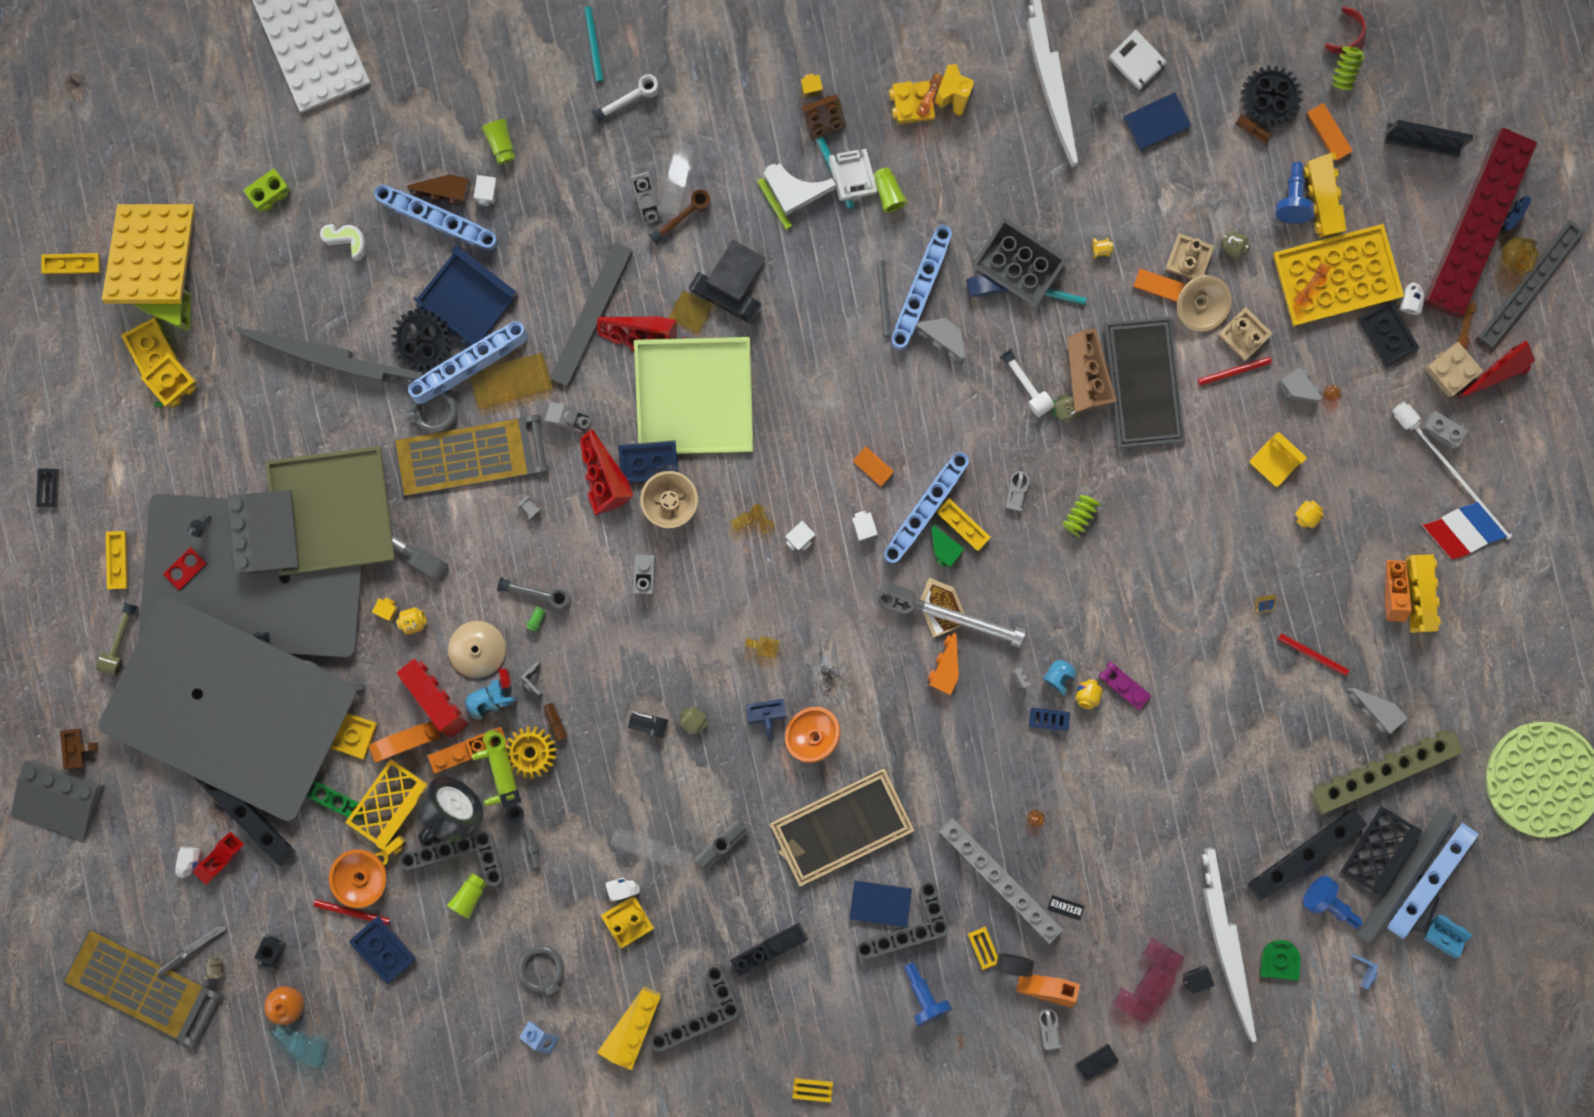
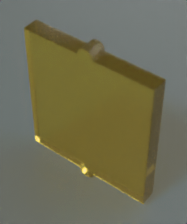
(690, 311)

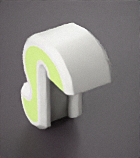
(345, 235)

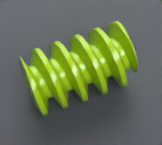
(1349, 68)
(1080, 514)

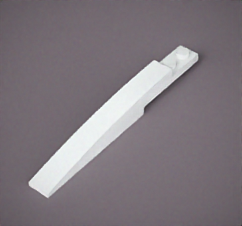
(1051, 79)
(1227, 943)

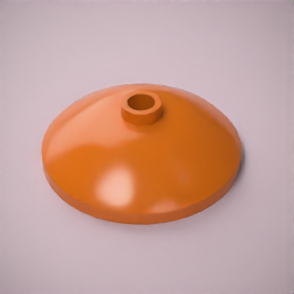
(805, 728)
(345, 879)

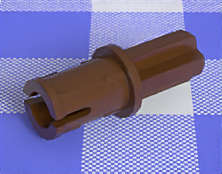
(1253, 129)
(555, 721)

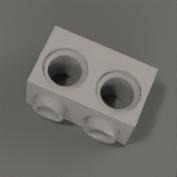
(1443, 430)

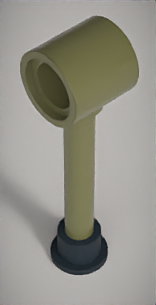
(110, 662)

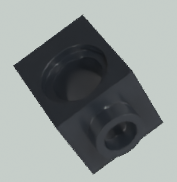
(273, 943)
(1198, 979)

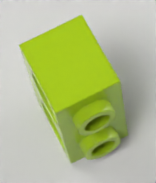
(264, 185)

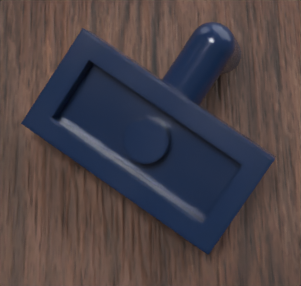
(765, 713)

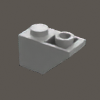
(1299, 387)
(568, 417)
(644, 574)

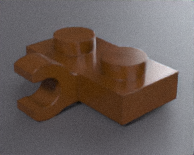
(73, 748)

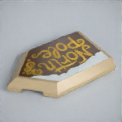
(944, 596)

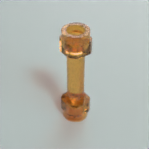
(924, 106)
(1320, 272)
(1463, 338)

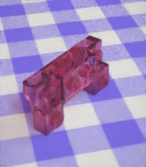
(1153, 984)

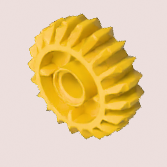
(541, 747)

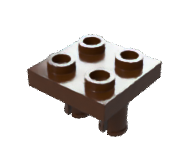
(823, 116)

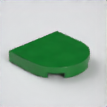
(1280, 961)

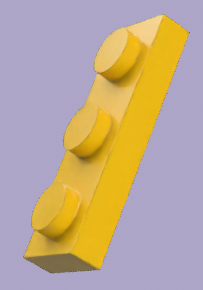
(71, 263)
(963, 524)
(116, 560)

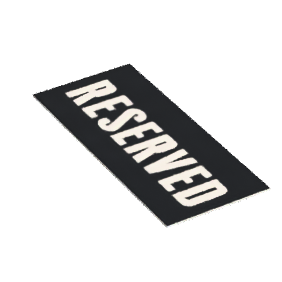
(1065, 907)

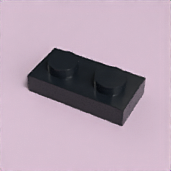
(1096, 1062)

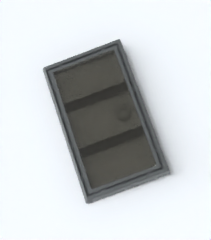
(1144, 382)

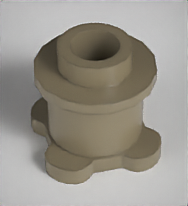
(213, 968)

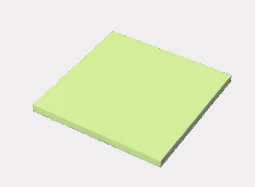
(695, 393)

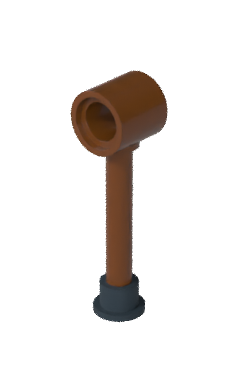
(658, 235)

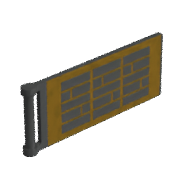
(468, 456)
(136, 987)

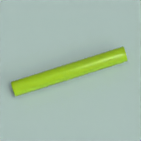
(774, 203)

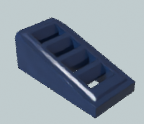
(1066, 719)

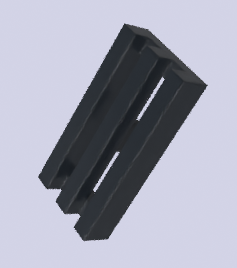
(54, 494)

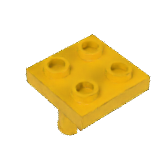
(627, 921)

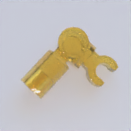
(757, 512)

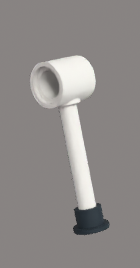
(600, 114)
(1041, 402)

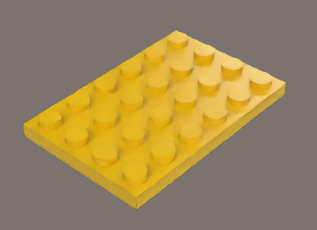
(148, 254)
(1358, 277)

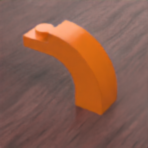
(403, 741)

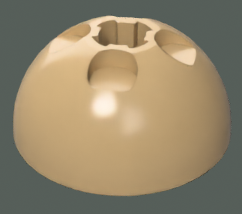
(667, 488)

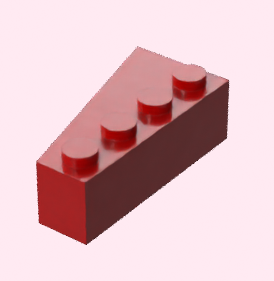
(432, 698)

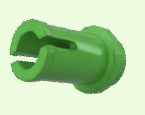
(536, 619)

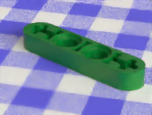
(331, 794)

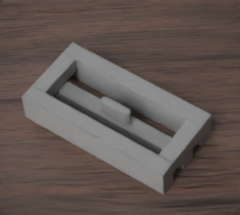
(1020, 678)

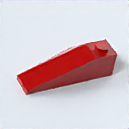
(628, 329)
(1512, 363)
(607, 482)

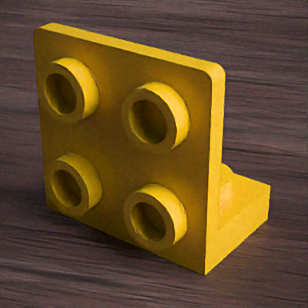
(1277, 459)

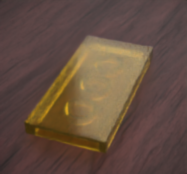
(511, 381)

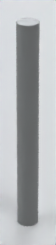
(884, 298)

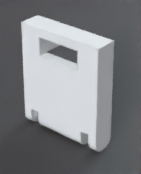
(1139, 62)
(852, 172)

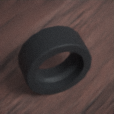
(1015, 965)

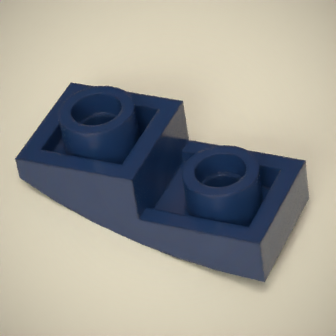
(1513, 218)
(983, 285)

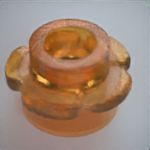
(1332, 392)
(1035, 818)

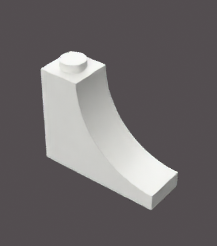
(793, 192)

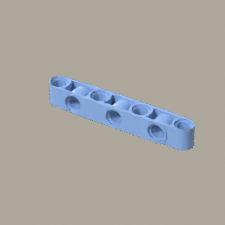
(436, 217)
(921, 287)
(468, 362)
(926, 507)
(1425, 891)

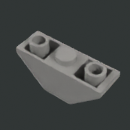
(646, 198)
(944, 335)

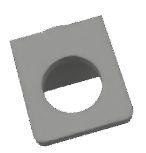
(529, 685)

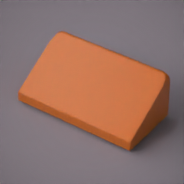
(873, 466)

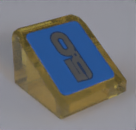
(1265, 603)

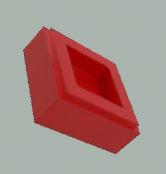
(505, 678)

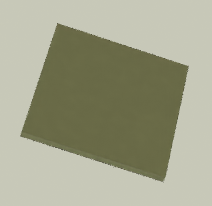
(337, 508)

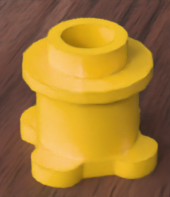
(1101, 247)

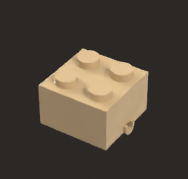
(1453, 369)

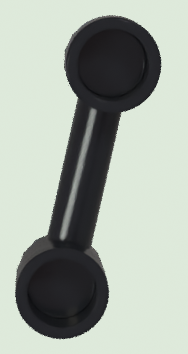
(198, 526)

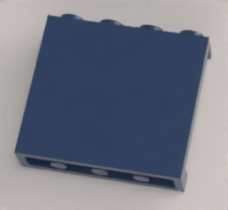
(466, 297)

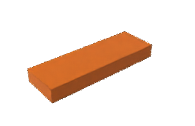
(1329, 131)
(1158, 285)

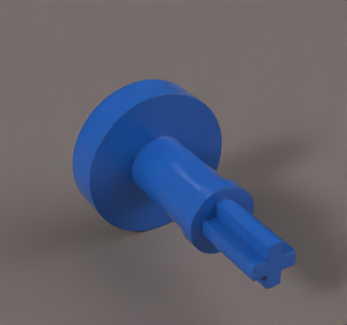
(1295, 208)
(1322, 896)
(931, 1009)

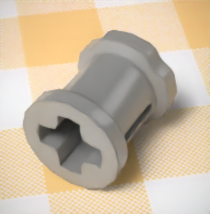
(529, 508)

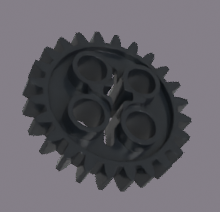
(1270, 112)
(422, 322)

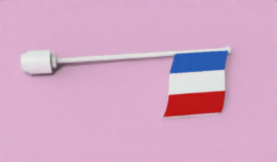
(1465, 527)

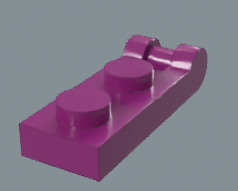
(1125, 686)

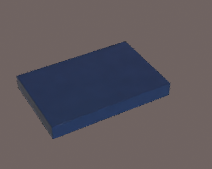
(1157, 121)
(646, 459)
(880, 903)
(382, 949)

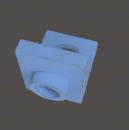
(1370, 975)
(537, 1037)

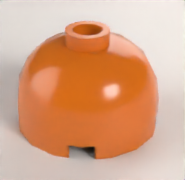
(284, 1005)

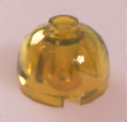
(1519, 255)

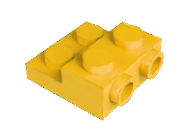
(906, 101)
(169, 381)

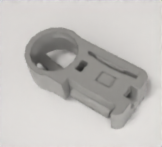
(1015, 494)
(1049, 1032)

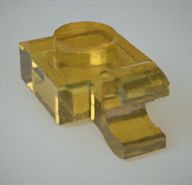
(765, 646)

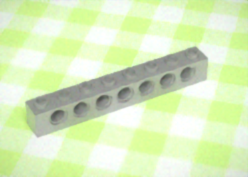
(1000, 880)

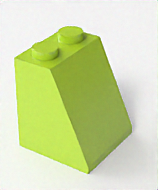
(174, 314)

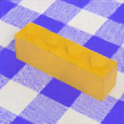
(1325, 195)
(1423, 593)
(628, 1035)

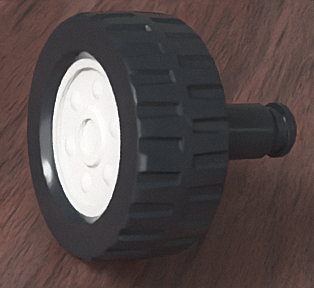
(448, 811)

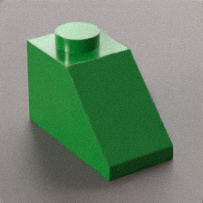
(944, 548)

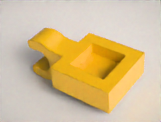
(394, 847)

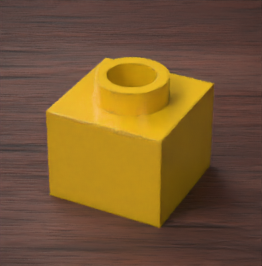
(811, 86)
(385, 609)

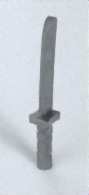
(184, 953)

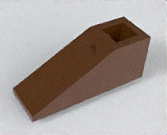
(446, 187)

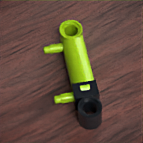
(507, 793)

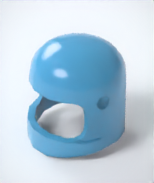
(1058, 674)
(477, 698)

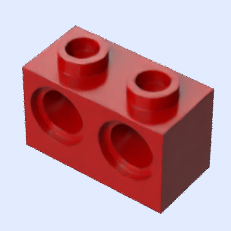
(188, 571)

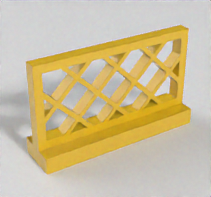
(397, 817)

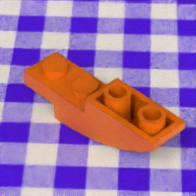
(460, 752)

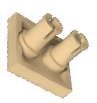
(1189, 257)
(1245, 334)

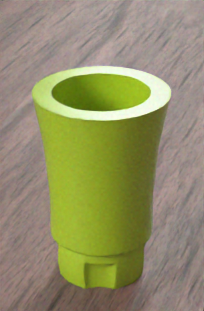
(499, 140)
(889, 190)
(468, 896)

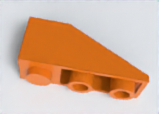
(1397, 591)
(946, 673)
(1049, 989)

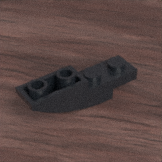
(769, 949)

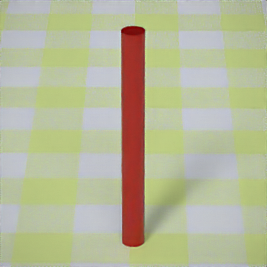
(1234, 371)
(1313, 654)
(347, 911)

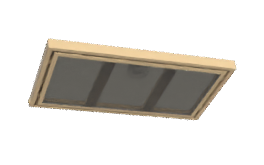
(842, 827)

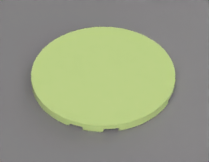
(1542, 779)

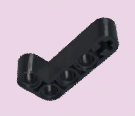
(746, 309)

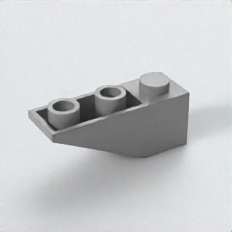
(1383, 712)

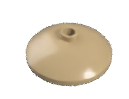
(1211, 308)
(490, 653)

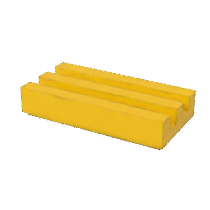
(977, 932)
(813, 1090)

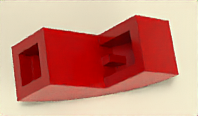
(219, 858)

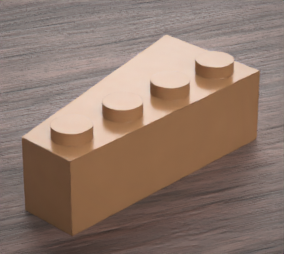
(1089, 372)

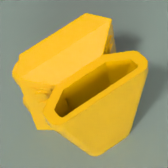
(954, 89)

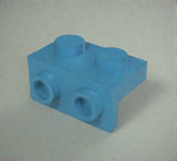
(495, 690)
(1447, 936)

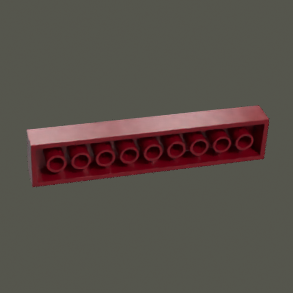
(1480, 222)

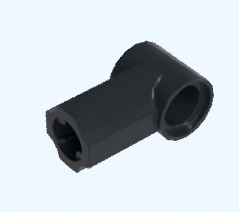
(652, 725)

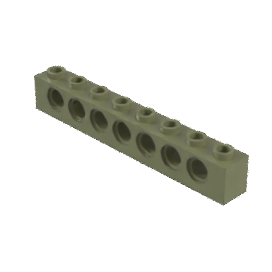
(1449, 748)

